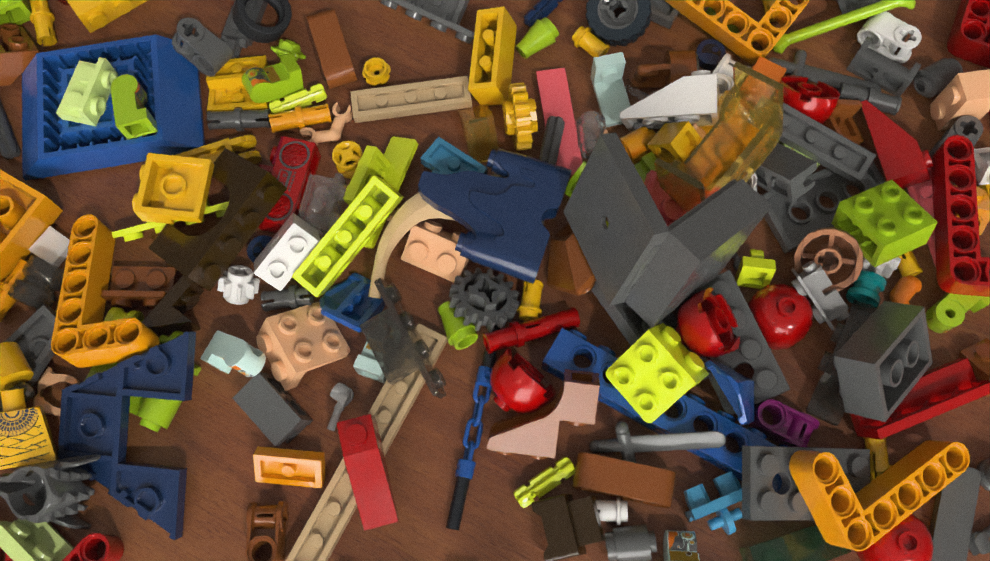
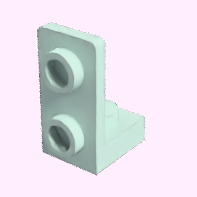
(609, 86)

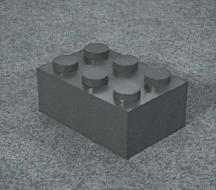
(883, 360)

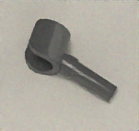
(980, 541)

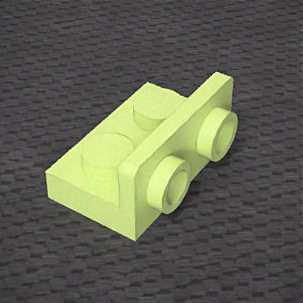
(87, 92)
(33, 541)

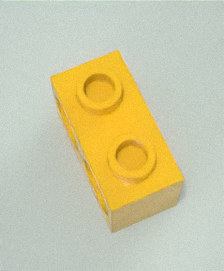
(675, 141)

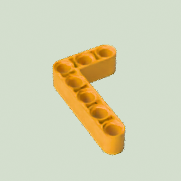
(749, 29)
(79, 326)
(865, 517)

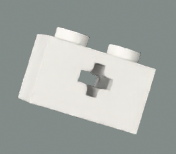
(286, 252)

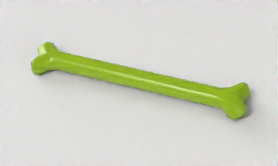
(840, 21)

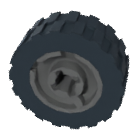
(622, 29)

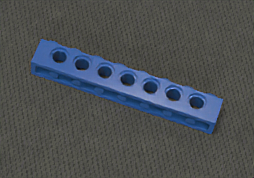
(690, 407)

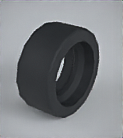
(257, 32)

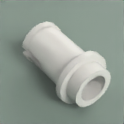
(613, 510)

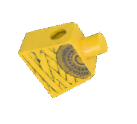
(23, 432)

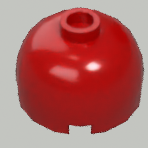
(810, 99)
(781, 315)
(706, 325)
(519, 384)
(905, 542)

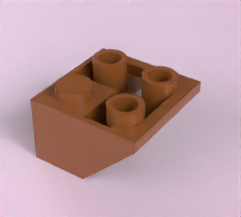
(15, 52)
(568, 265)

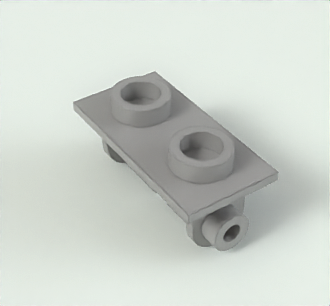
(827, 305)

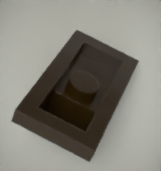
(170, 311)

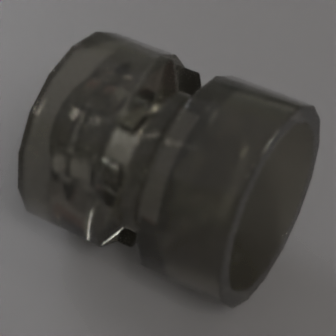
(38, 285)

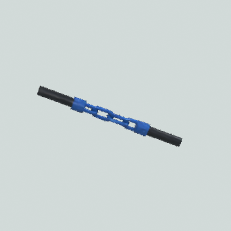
(466, 466)

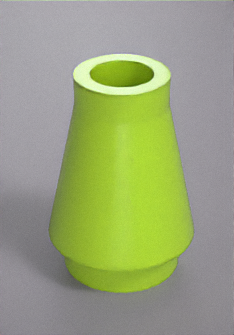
(537, 38)
(457, 333)

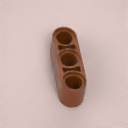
(331, 48)
(624, 480)

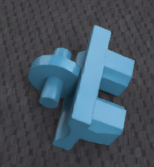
(700, 504)

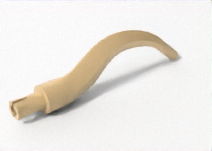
(405, 218)

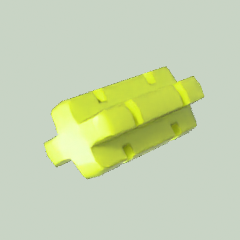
(300, 98)
(544, 482)

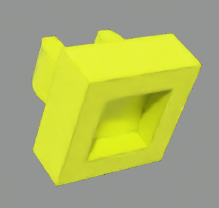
(755, 270)

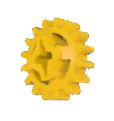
(520, 116)

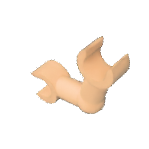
(334, 132)

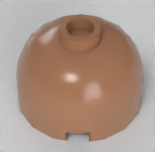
(835, 251)

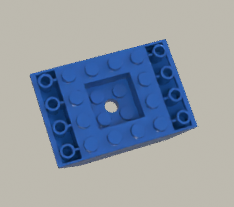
(67, 147)

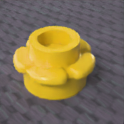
(376, 65)

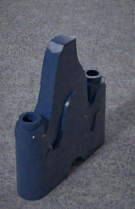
(500, 212)

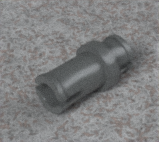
(286, 298)

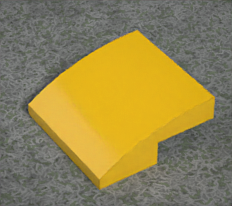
(227, 89)

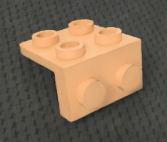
(300, 342)

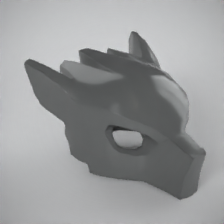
(53, 488)

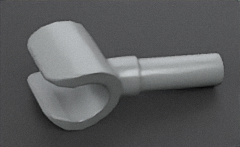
(343, 396)

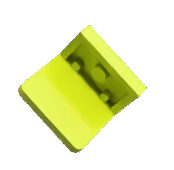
(656, 372)

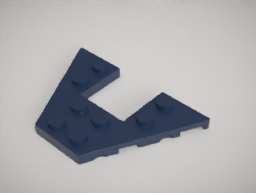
(97, 419)

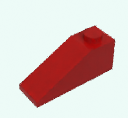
(897, 149)
(367, 471)

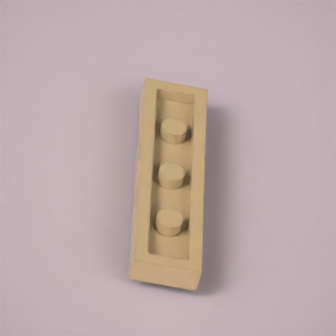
(410, 99)

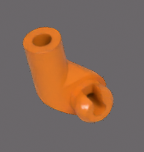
(905, 289)

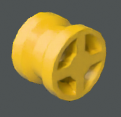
(346, 152)

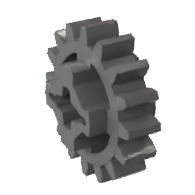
(481, 297)

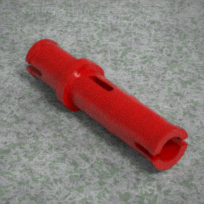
(519, 333)

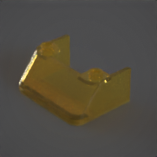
(734, 146)

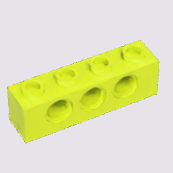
(347, 236)

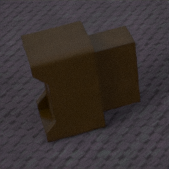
(569, 525)

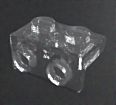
(323, 201)

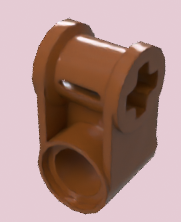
(265, 526)

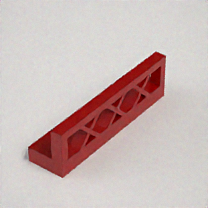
(933, 395)

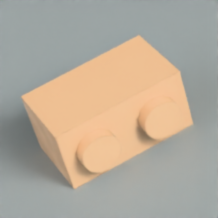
(964, 95)

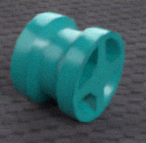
(867, 288)

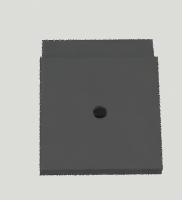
(639, 255)

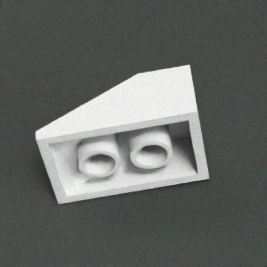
(686, 99)

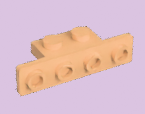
(433, 250)

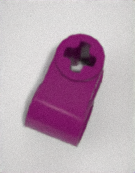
(789, 425)

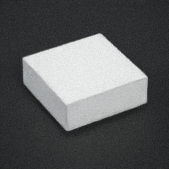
(51, 247)

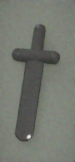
(815, 74)
(629, 445)

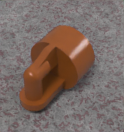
(657, 76)

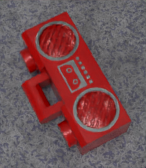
(292, 164)

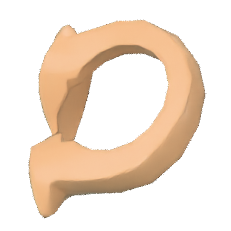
(50, 378)

